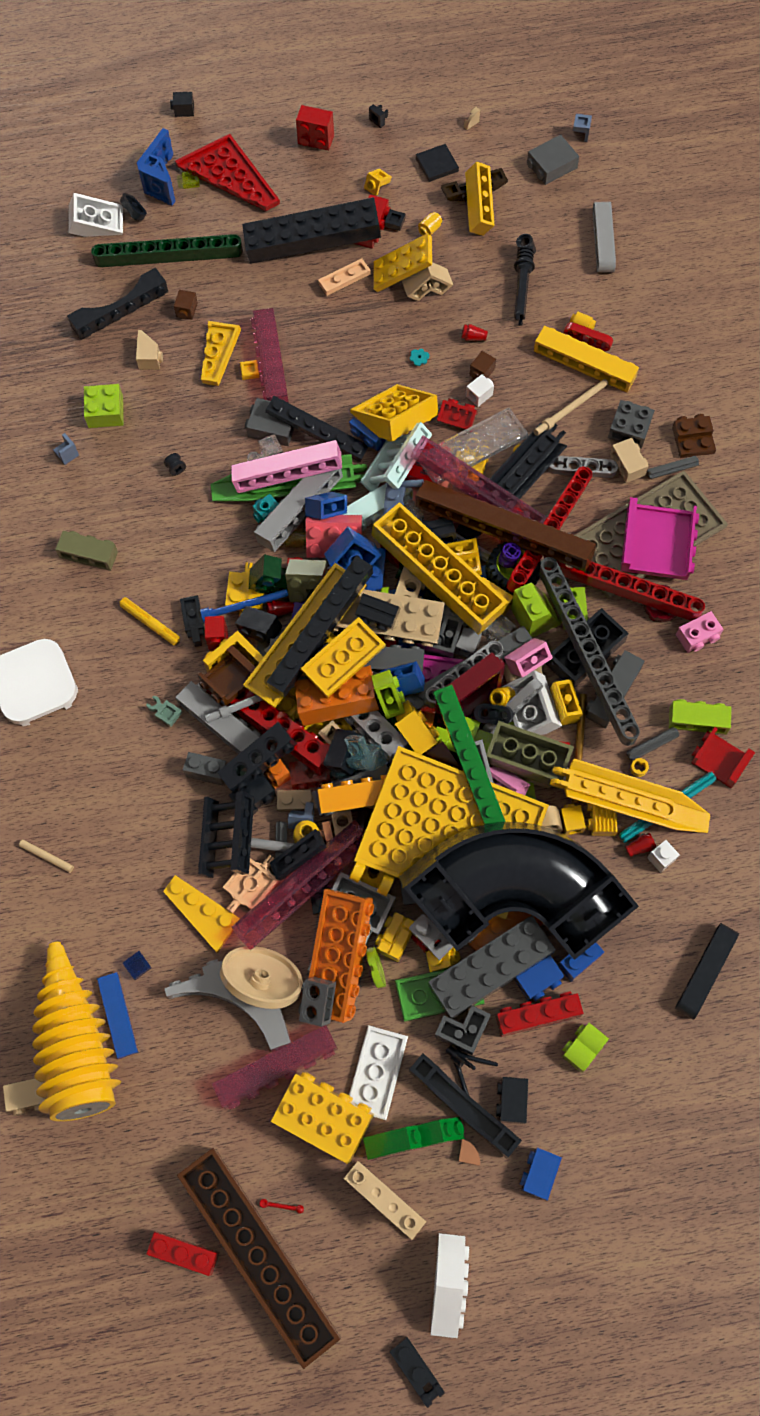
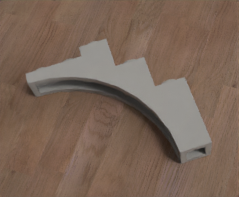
(210, 984)

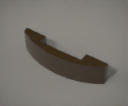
(457, 192)

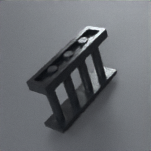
(241, 835)

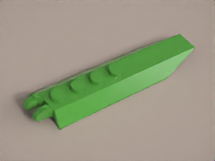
(225, 491)

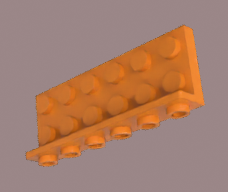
(341, 948)

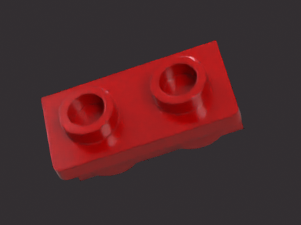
(456, 414)

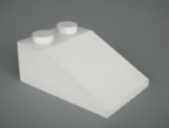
(94, 217)

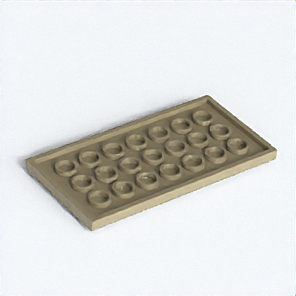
(674, 493)

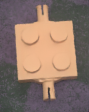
(252, 887)

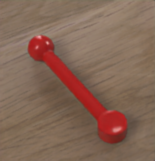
(264, 1203)

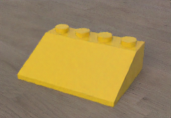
(396, 411)

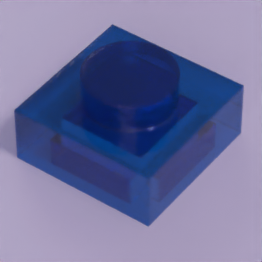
(137, 965)

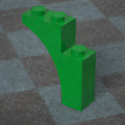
(413, 1137)

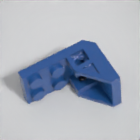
(152, 169)

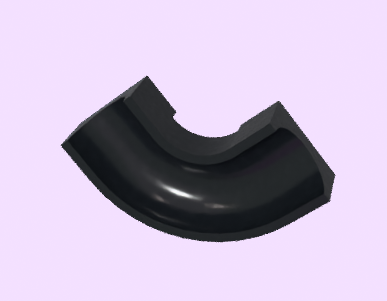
(520, 870)

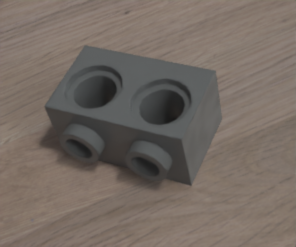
(322, 1003)

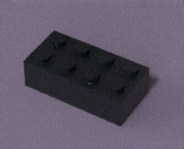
(608, 636)

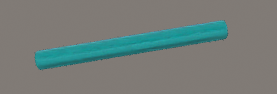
(689, 791)

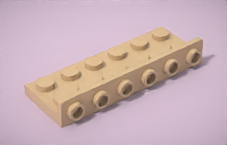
(416, 621)

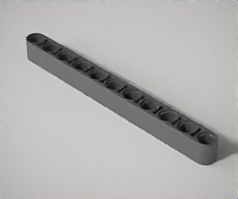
(588, 658)

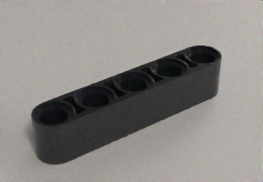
(707, 971)

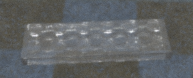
(483, 440)

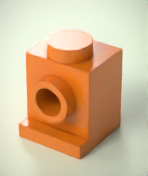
(278, 775)

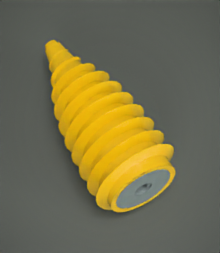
(70, 1046)

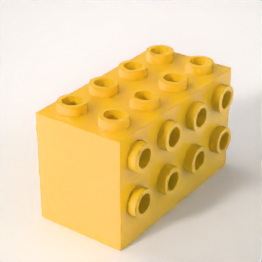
(323, 1116)

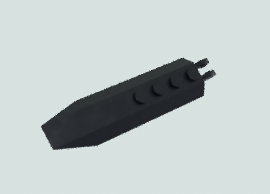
(524, 467)

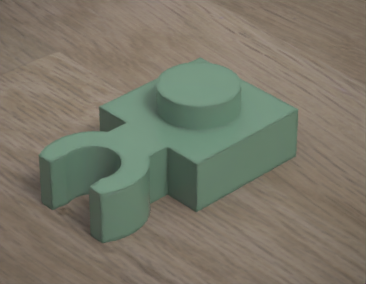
(165, 712)

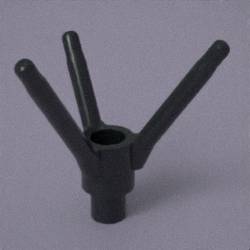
(460, 1059)

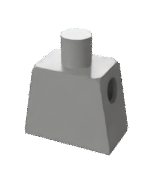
(428, 934)

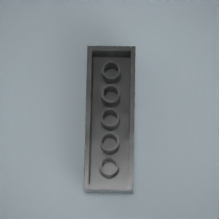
(491, 967)

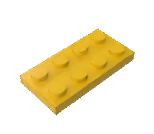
(403, 262)
(343, 657)

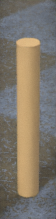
(46, 856)

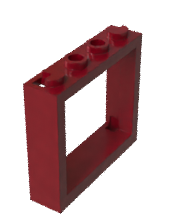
(475, 685)

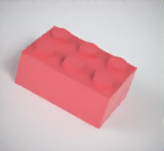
(324, 532)

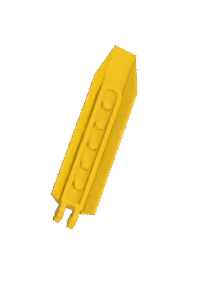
(631, 796)

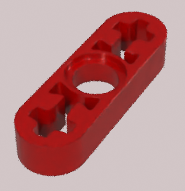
(597, 339)

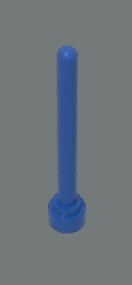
(241, 605)

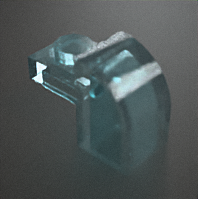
(364, 756)

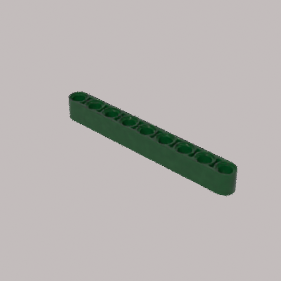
(167, 250)

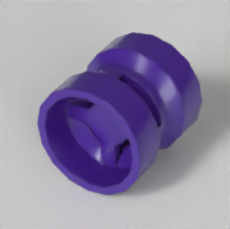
(509, 555)

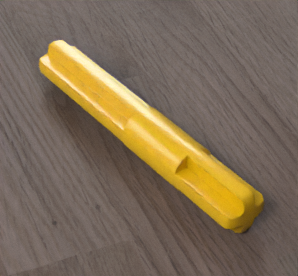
(149, 621)

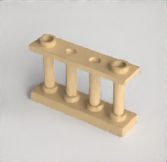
(385, 1200)

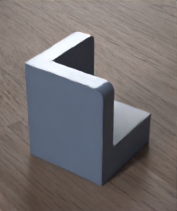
(582, 124)
(66, 451)
(298, 816)

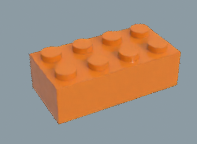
(351, 699)

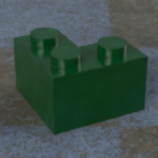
(267, 575)

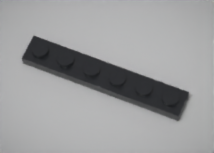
(315, 427)

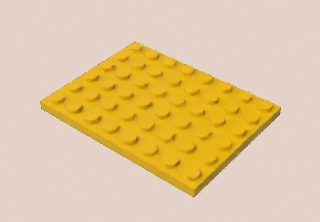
(424, 806)

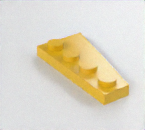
(218, 350)
(202, 912)

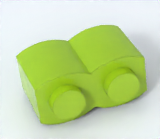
(585, 1047)

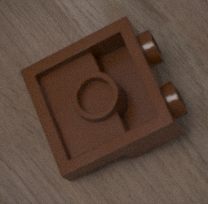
(694, 436)

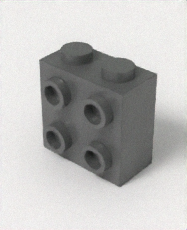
(631, 422)

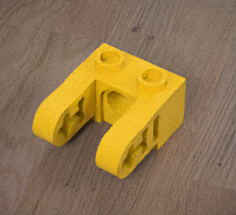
(381, 880)

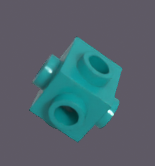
(263, 507)

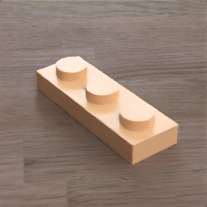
(344, 277)

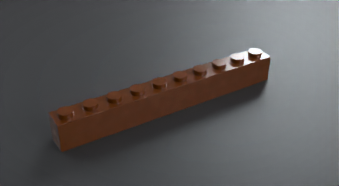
(505, 525)

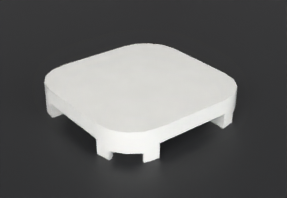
(35, 682)

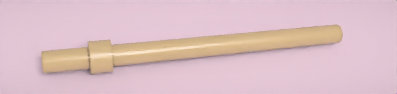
(548, 423)

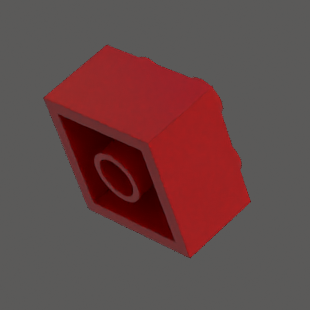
(315, 127)

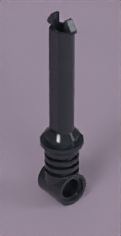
(524, 266)

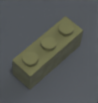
(87, 550)

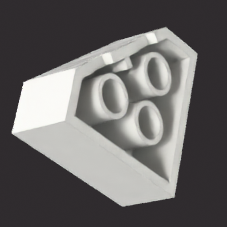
(450, 1286)

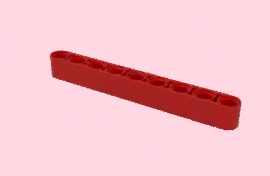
(555, 519)
(630, 590)

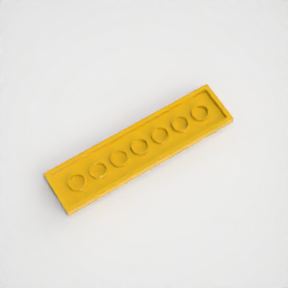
(258, 679)

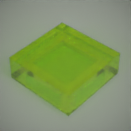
(189, 180)

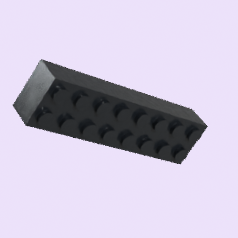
(311, 230)

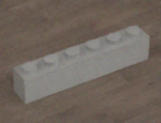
(291, 509)
(229, 730)

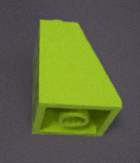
(533, 610)

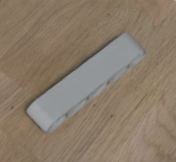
(604, 237)
(464, 666)

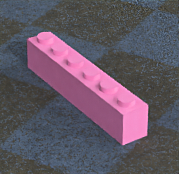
(286, 466)

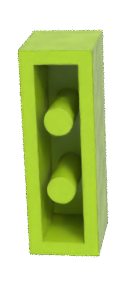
(700, 716)

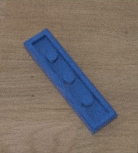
(117, 1015)

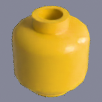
(302, 829)

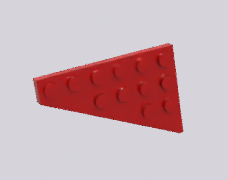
(229, 169)

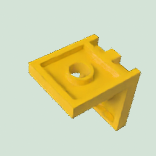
(240, 643)

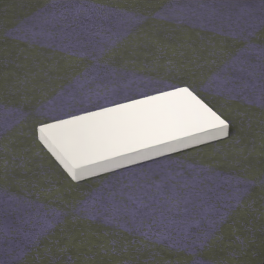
(378, 1070)

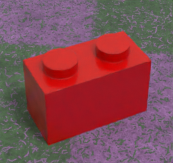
(215, 631)

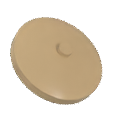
(261, 977)

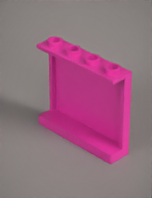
(659, 541)

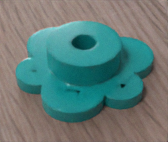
(419, 357)

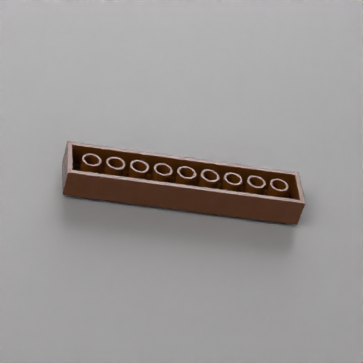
(259, 1258)

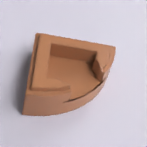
(469, 1153)

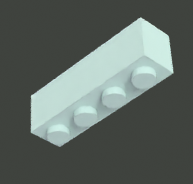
(372, 505)

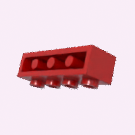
(539, 1014)

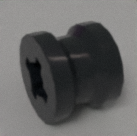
(174, 464)

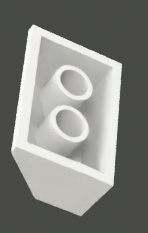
(540, 712)

